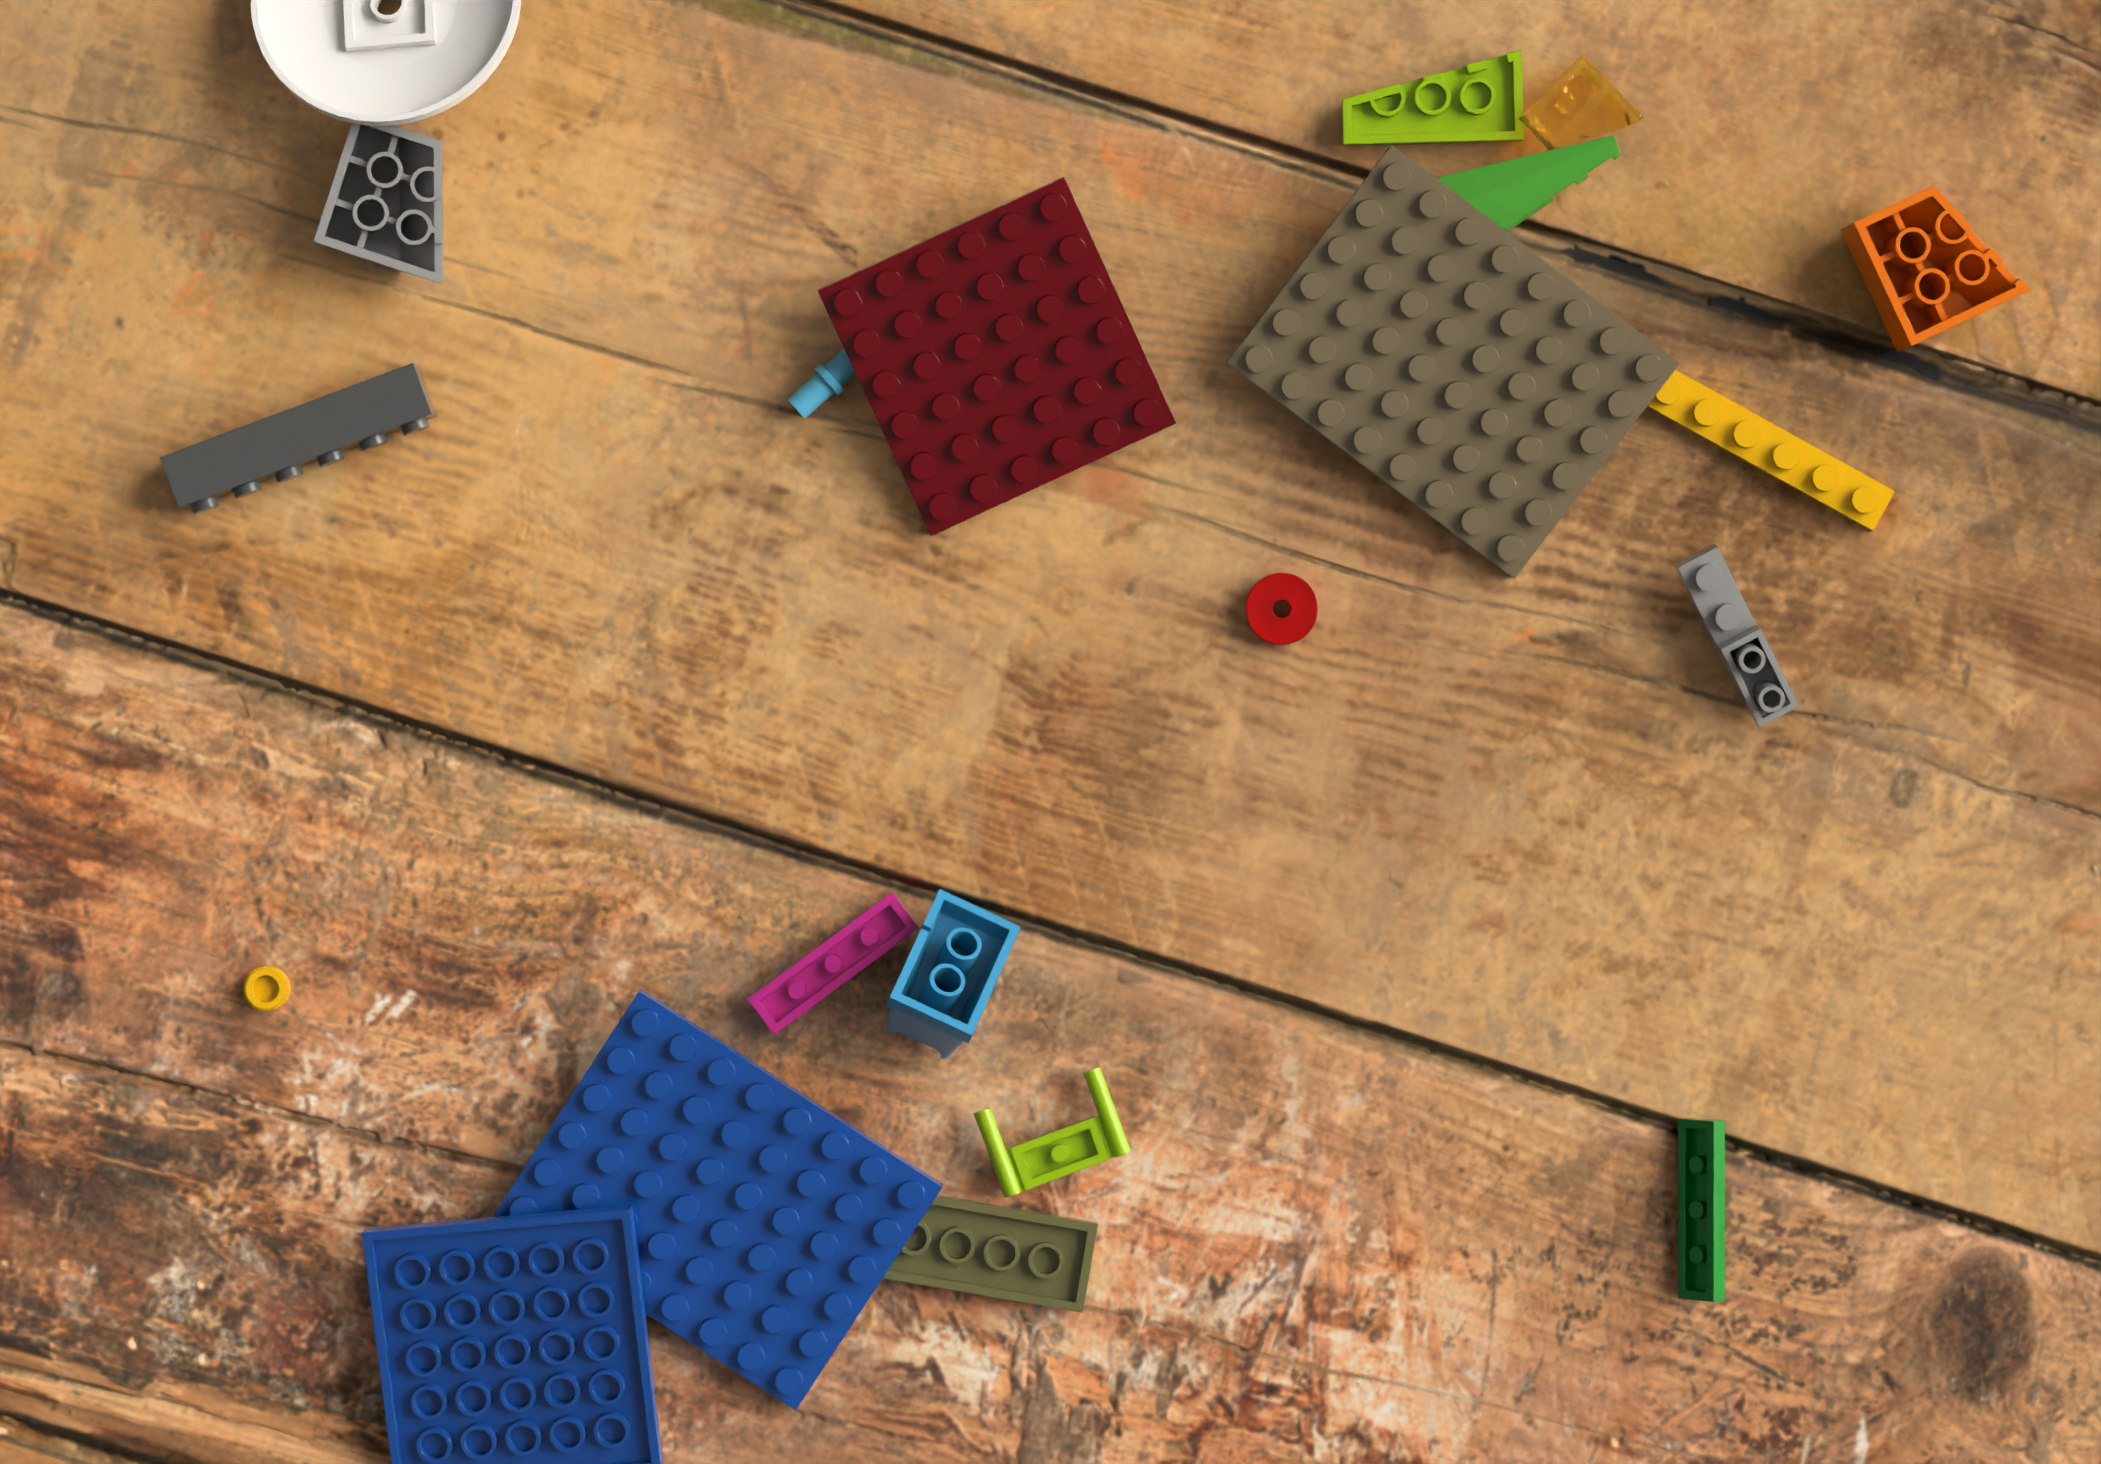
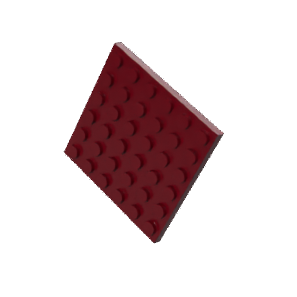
(997, 356)

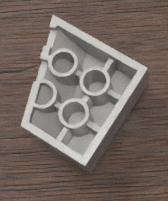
(387, 201)

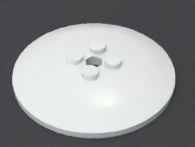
(381, 66)

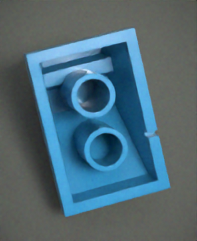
(950, 973)

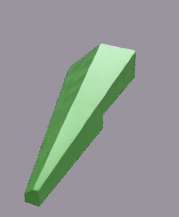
(1522, 186)

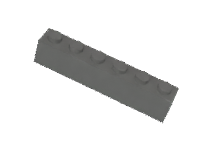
(299, 437)

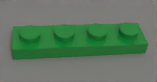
(1701, 1209)

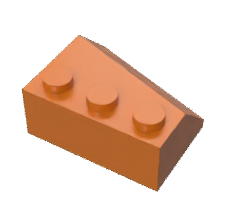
(1927, 267)

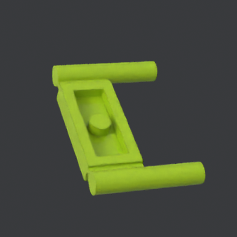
(1057, 1151)

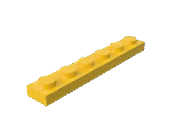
(1772, 450)

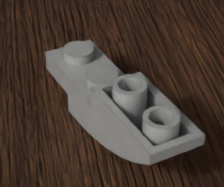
(1736, 635)

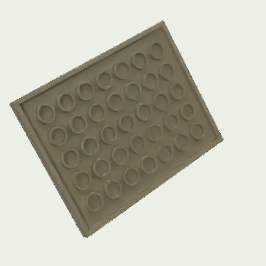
(1453, 361)

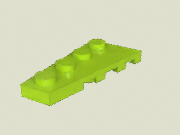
(1452, 106)

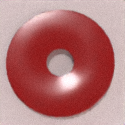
(1302, 608)

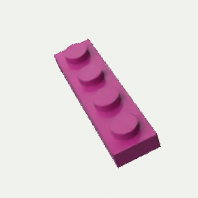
(833, 963)

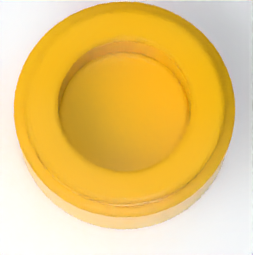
(266, 988)

